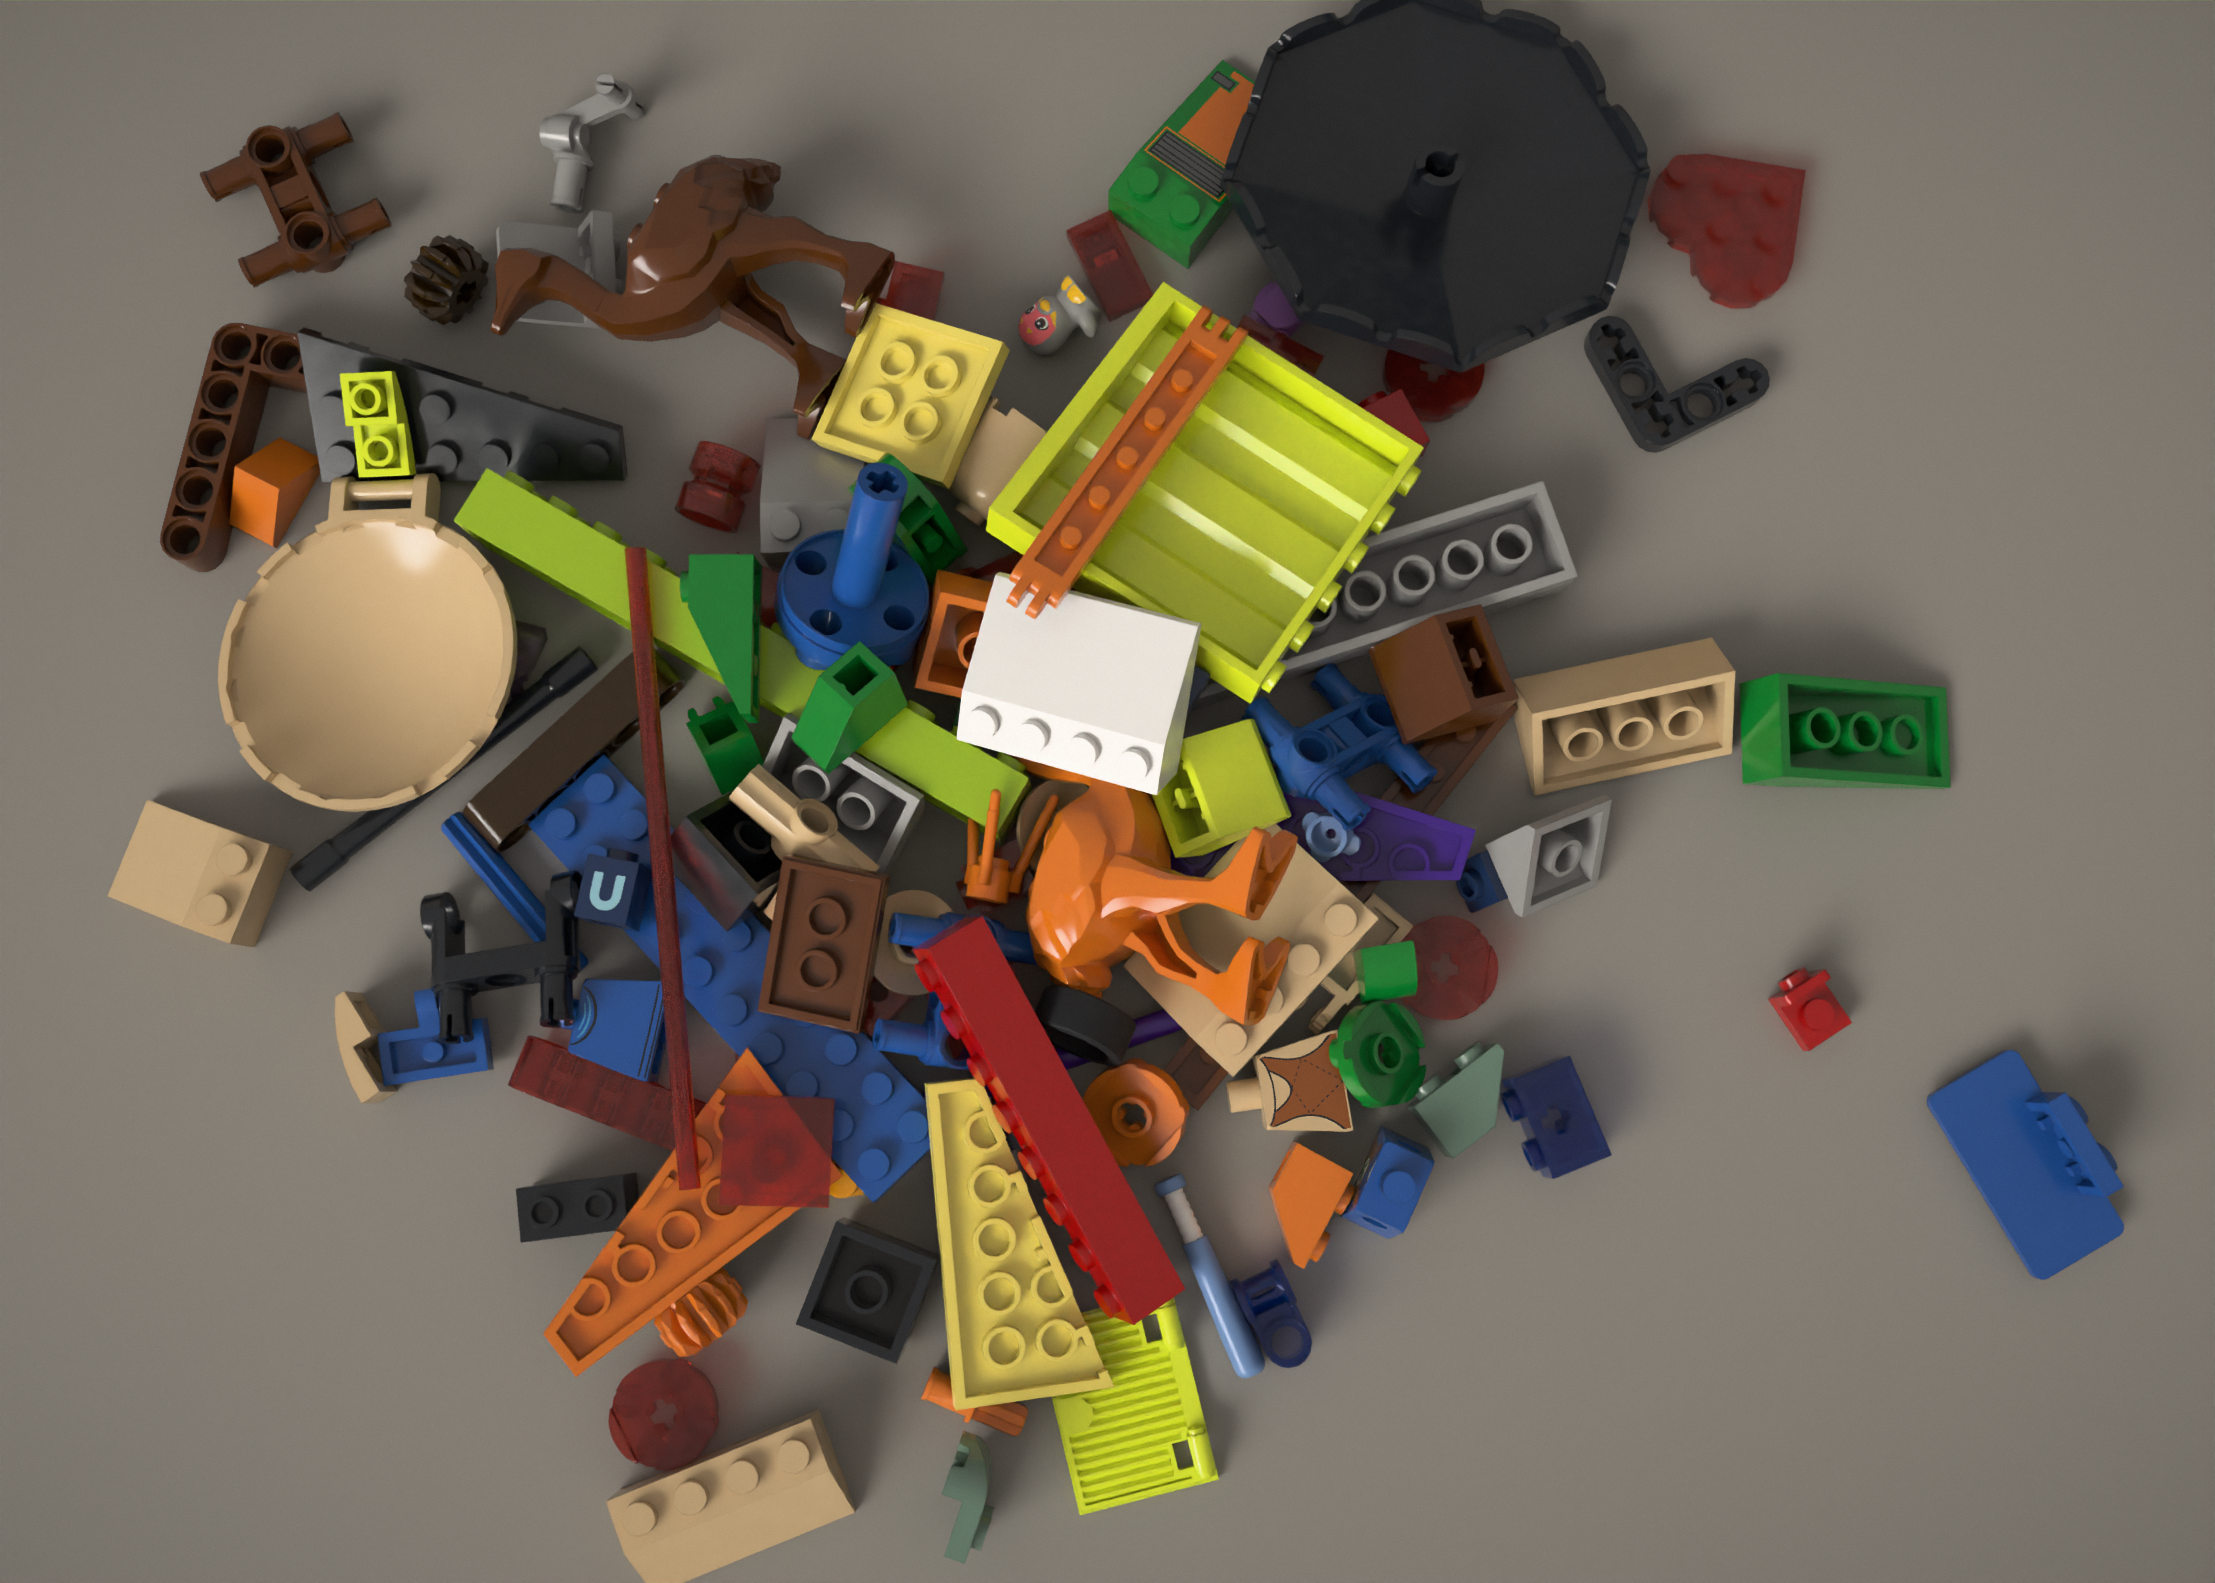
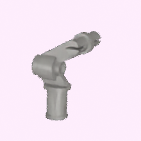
(569, 135)

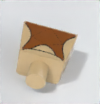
(1295, 1088)

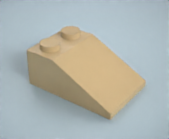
(200, 875)

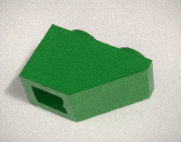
(848, 707)

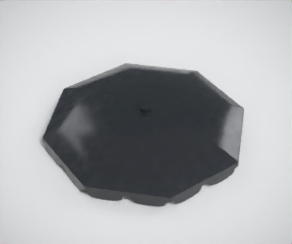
(1437, 177)

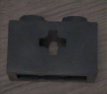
(575, 1206)

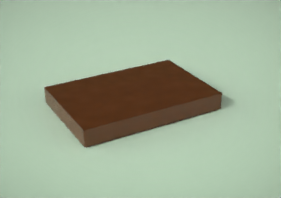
(823, 943)

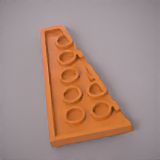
(666, 1239)

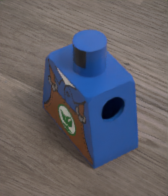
(1389, 1184)

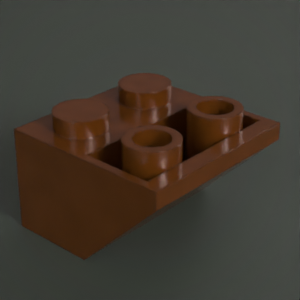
(1443, 675)

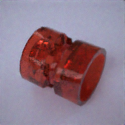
(708, 502)

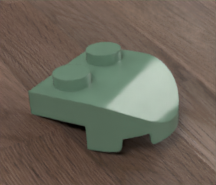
(969, 1483)

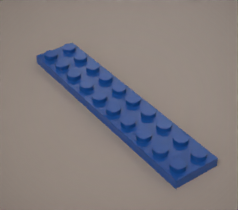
(877, 1110)

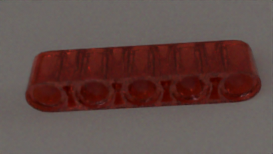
(596, 1091)

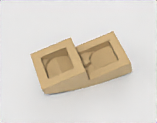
(356, 1034)

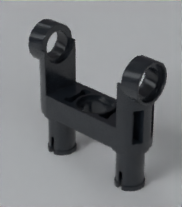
(462, 975)

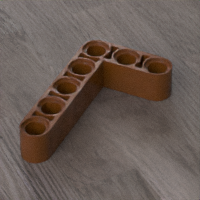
(237, 425)

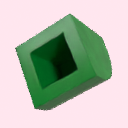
(1386, 971)

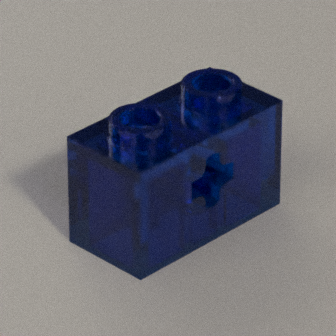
(1578, 1133)

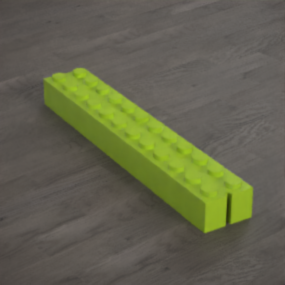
(591, 568)

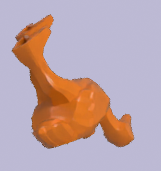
(1112, 892)

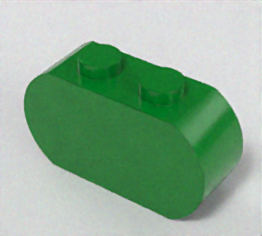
(924, 526)

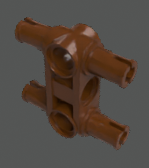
(295, 199)

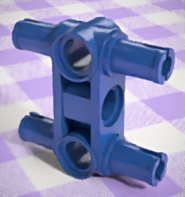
(1326, 752)
(929, 1038)

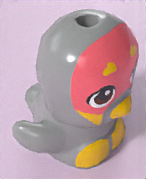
(1054, 318)

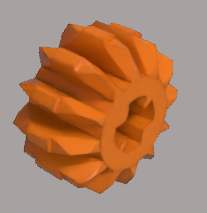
(702, 1314)

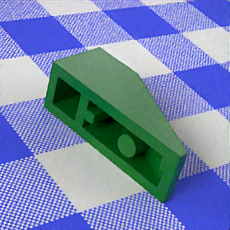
(726, 607)

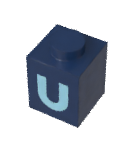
(614, 890)

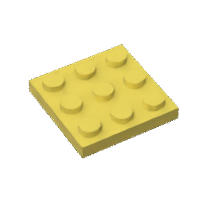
(911, 393)

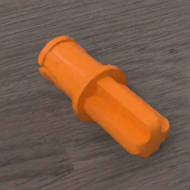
(1003, 1417)

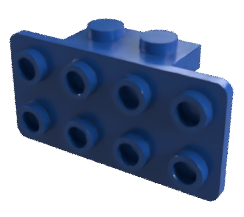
(2031, 1162)

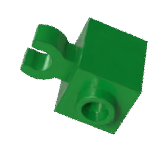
(724, 744)

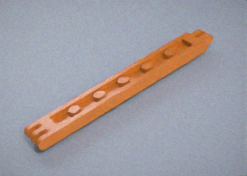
(1124, 463)

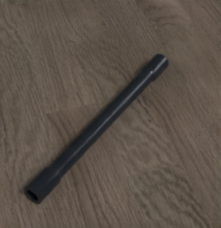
(336, 852)

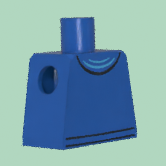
(620, 1026)

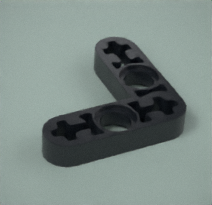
(1670, 407)

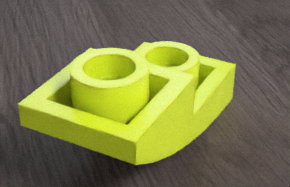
(379, 423)

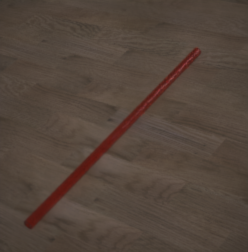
(662, 869)

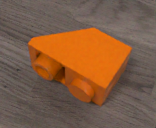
(1304, 1198)

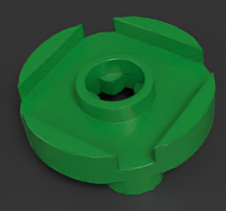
(1358, 1060)

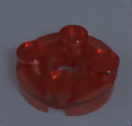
(1429, 399)
(1468, 951)
(634, 1403)

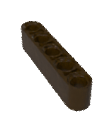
(590, 728)

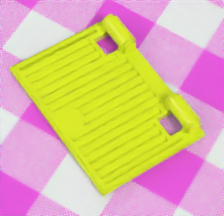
(1124, 1434)

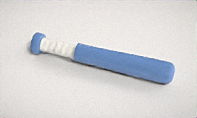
(1217, 1292)

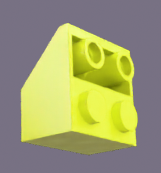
(1220, 790)

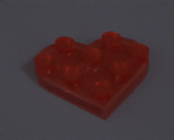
(1732, 221)

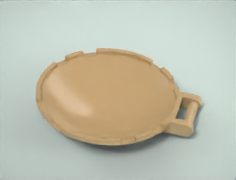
(369, 653)

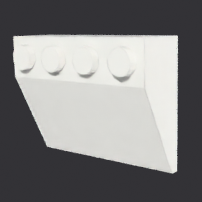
(1081, 686)

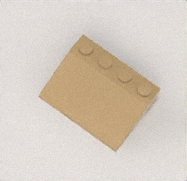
(1307, 910)

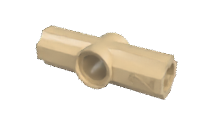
(796, 825)

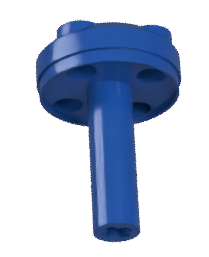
(855, 581)

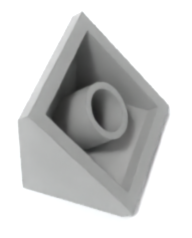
(1552, 856)

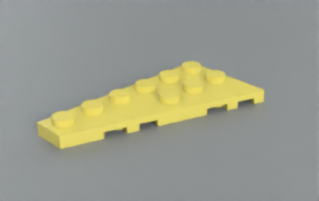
(1004, 1289)

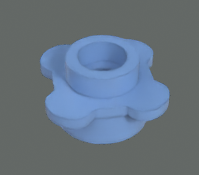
(1321, 844)

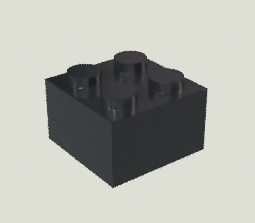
(726, 861)
(868, 1290)

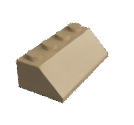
(1625, 715)
(732, 1502)

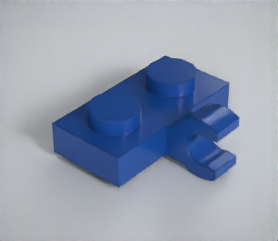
(419, 1055)

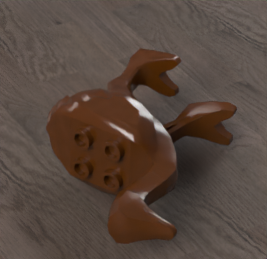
(696, 269)

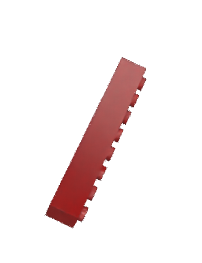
(1048, 1120)

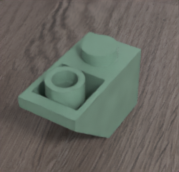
(1463, 1103)

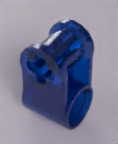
(1272, 1311)

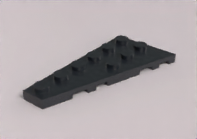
(456, 423)

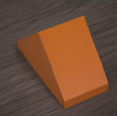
(271, 489)

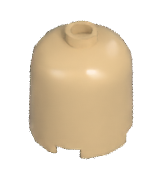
(992, 459)

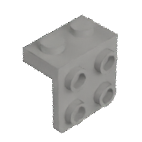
(589, 248)

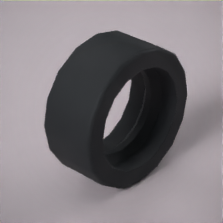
(1085, 1025)

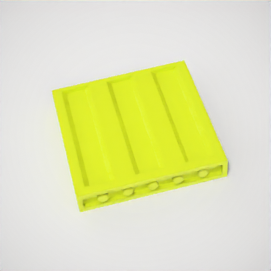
(1242, 511)

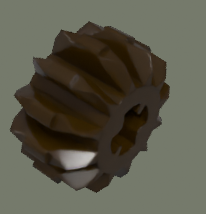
(446, 279)

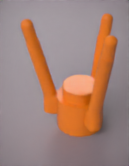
(989, 876)

